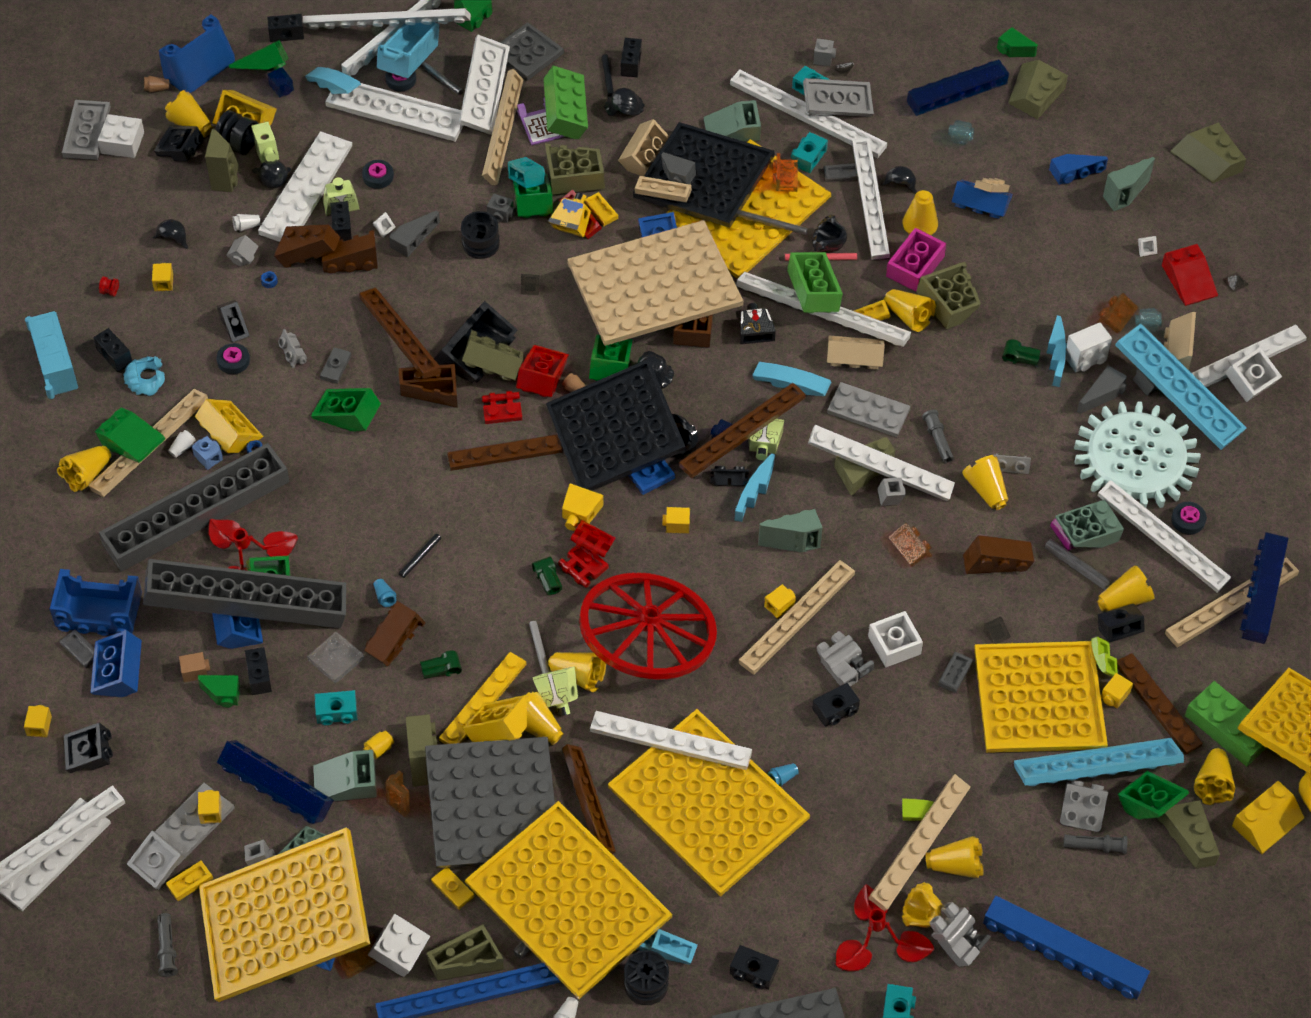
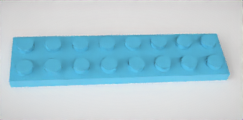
(1180, 386)
(1098, 761)

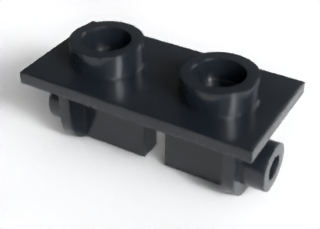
(722, 475)

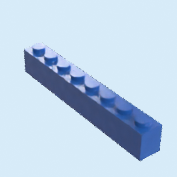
(1066, 948)

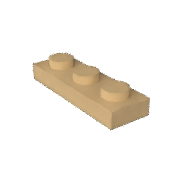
(992, 185)
(663, 189)

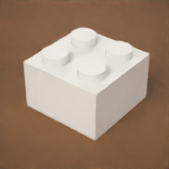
(121, 136)
(1088, 347)
(1253, 374)
(895, 639)
(399, 945)

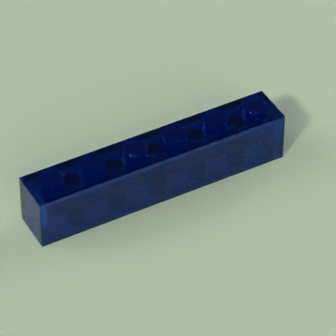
(957, 87)
(1264, 588)
(275, 781)

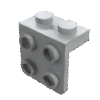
(1083, 806)

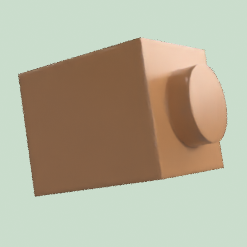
(193, 665)

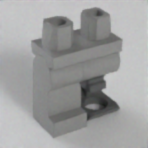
(839, 656)
(951, 932)

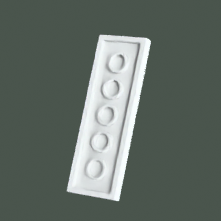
(484, 84)
(36, 879)

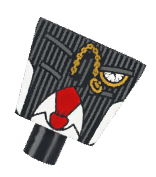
(756, 325)

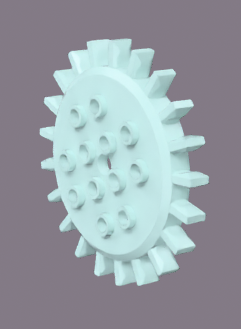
(1153, 479)

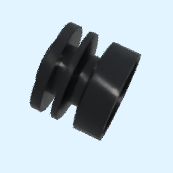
(237, 131)
(480, 235)
(646, 988)

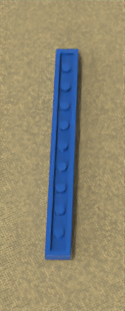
(467, 992)

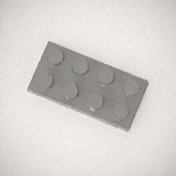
(838, 97)
(84, 129)
(868, 409)
(184, 827)

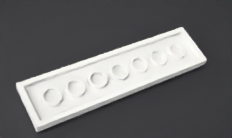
(399, 111)
(306, 185)

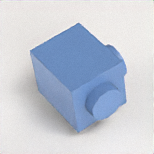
(207, 452)

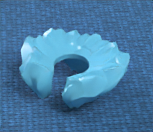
(140, 385)

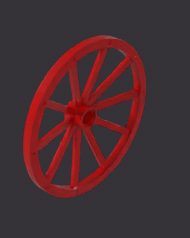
(648, 620)

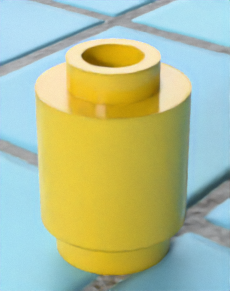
(379, 743)

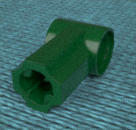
(1016, 353)
(547, 574)
(446, 664)

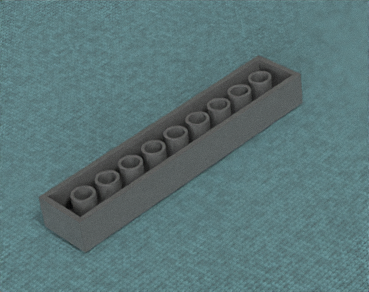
(194, 506)
(244, 593)

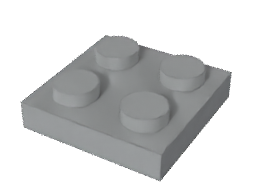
(155, 860)

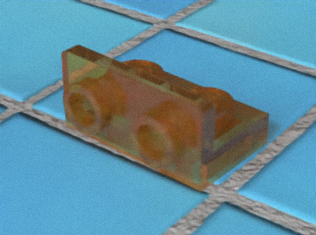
(786, 174)
(1118, 312)
(909, 544)
(397, 794)
(358, 960)

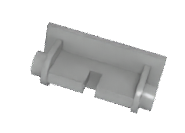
(292, 349)
(1014, 464)

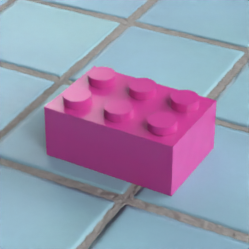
(915, 258)

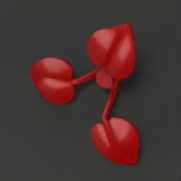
(227, 531)
(852, 954)

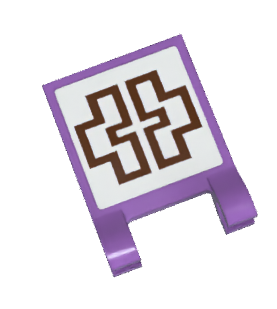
(536, 125)

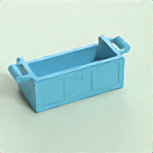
(408, 48)
(52, 353)

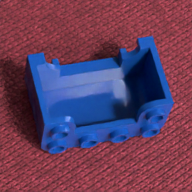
(95, 605)

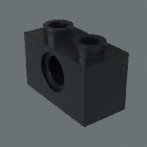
(285, 27)
(631, 57)
(341, 219)
(112, 349)
(1121, 623)
(258, 671)
(841, 696)
(747, 958)

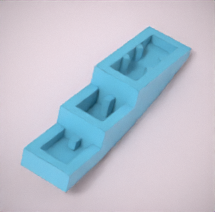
(333, 80)
(1057, 348)
(783, 376)
(757, 484)
(670, 947)

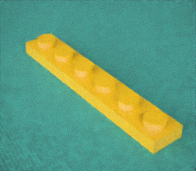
(488, 692)

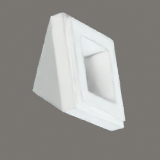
(384, 225)
(1147, 246)

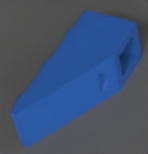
(1073, 166)

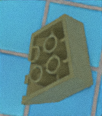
(1037, 87)
(1211, 153)
(221, 164)
(574, 169)
(952, 294)
(492, 357)

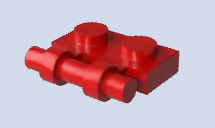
(502, 412)
(592, 539)
(589, 563)

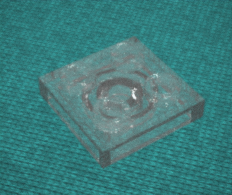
(335, 657)

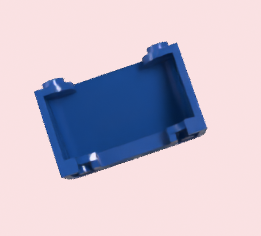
(198, 60)

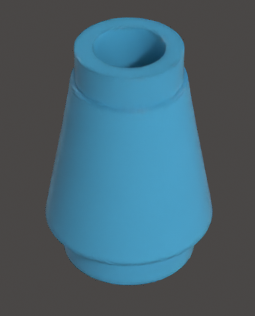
(385, 595)
(783, 773)

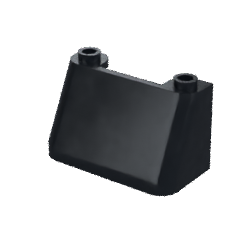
(485, 322)

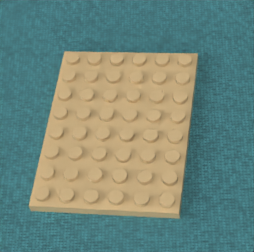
(654, 282)

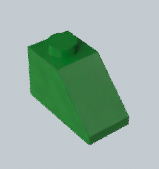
(1016, 44)
(221, 688)

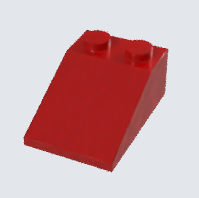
(1189, 274)
(541, 371)

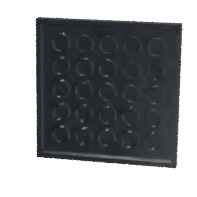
(724, 173)
(615, 426)

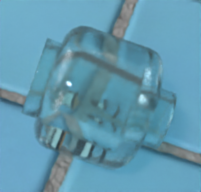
(961, 132)
(1149, 318)

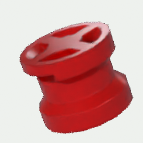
(108, 286)

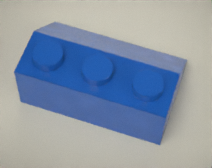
(981, 200)
(236, 631)
(116, 665)

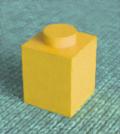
(162, 277)
(677, 520)
(780, 601)
(1116, 691)
(37, 721)
(209, 807)

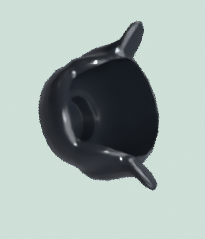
(272, 173)
(901, 175)
(173, 230)

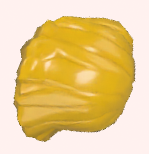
(921, 906)

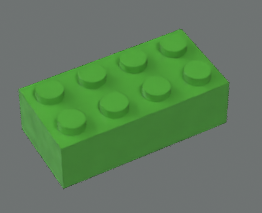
(565, 102)
(814, 282)
(1219, 717)

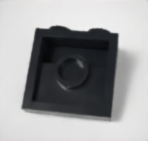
(179, 142)
(87, 748)

